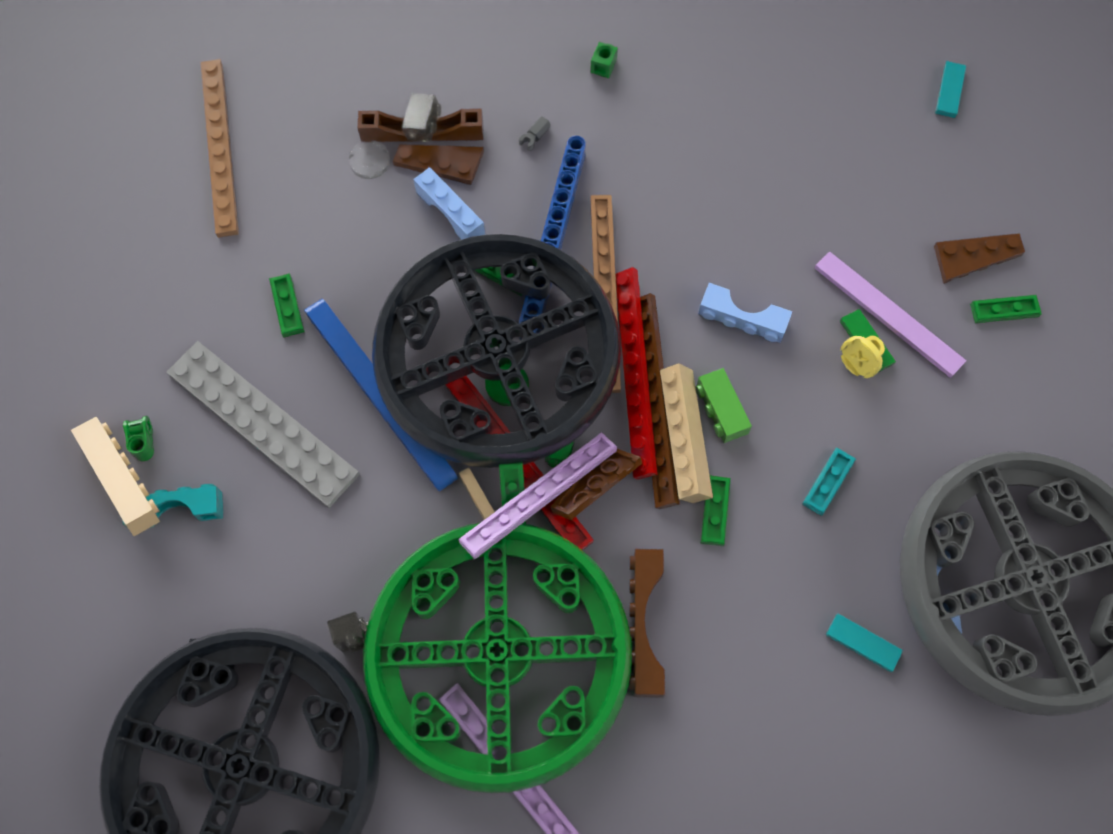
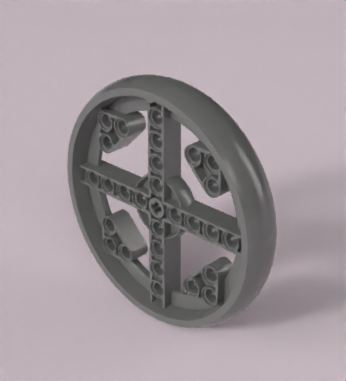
(975, 665)

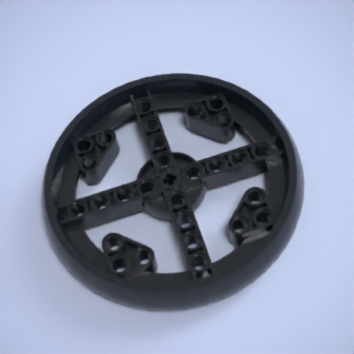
(513, 254)
(176, 674)

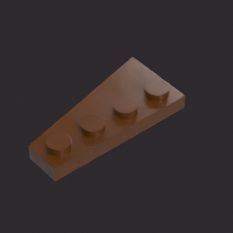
(448, 162)
(965, 256)
(595, 484)

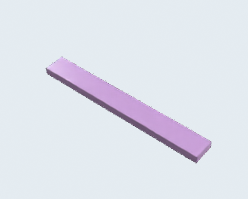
(890, 314)
(537, 495)
(475, 726)

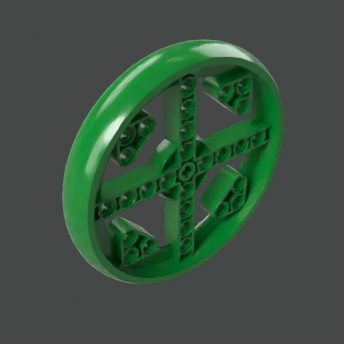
(565, 747)

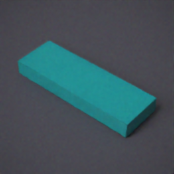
(950, 89)
(829, 481)
(864, 642)

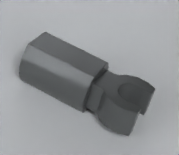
(537, 130)

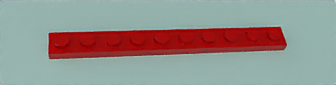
(635, 372)
(465, 392)

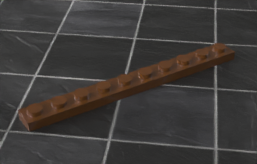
(665, 481)

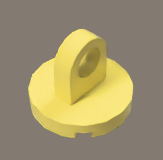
(863, 355)

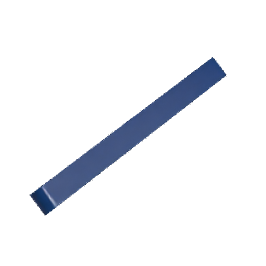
(558, 210)
(362, 371)

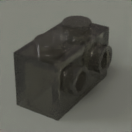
(421, 117)
(348, 632)

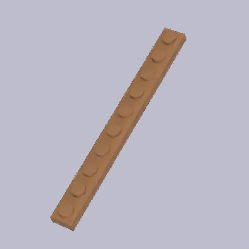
(219, 149)
(604, 253)

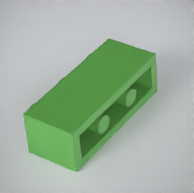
(723, 405)

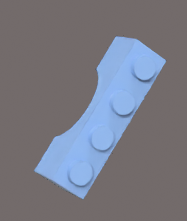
(438, 193)
(719, 306)

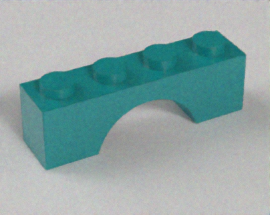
(204, 502)

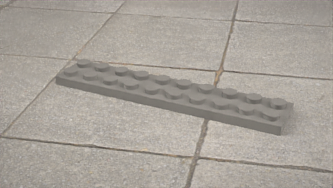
(264, 424)

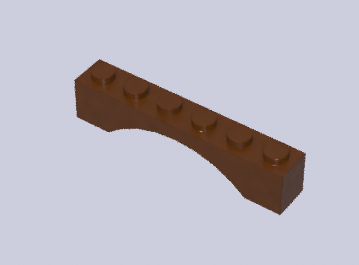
(458, 126)
(648, 672)

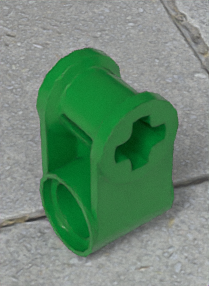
(138, 434)

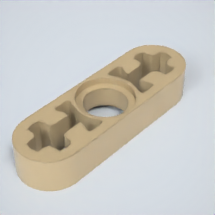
(476, 493)

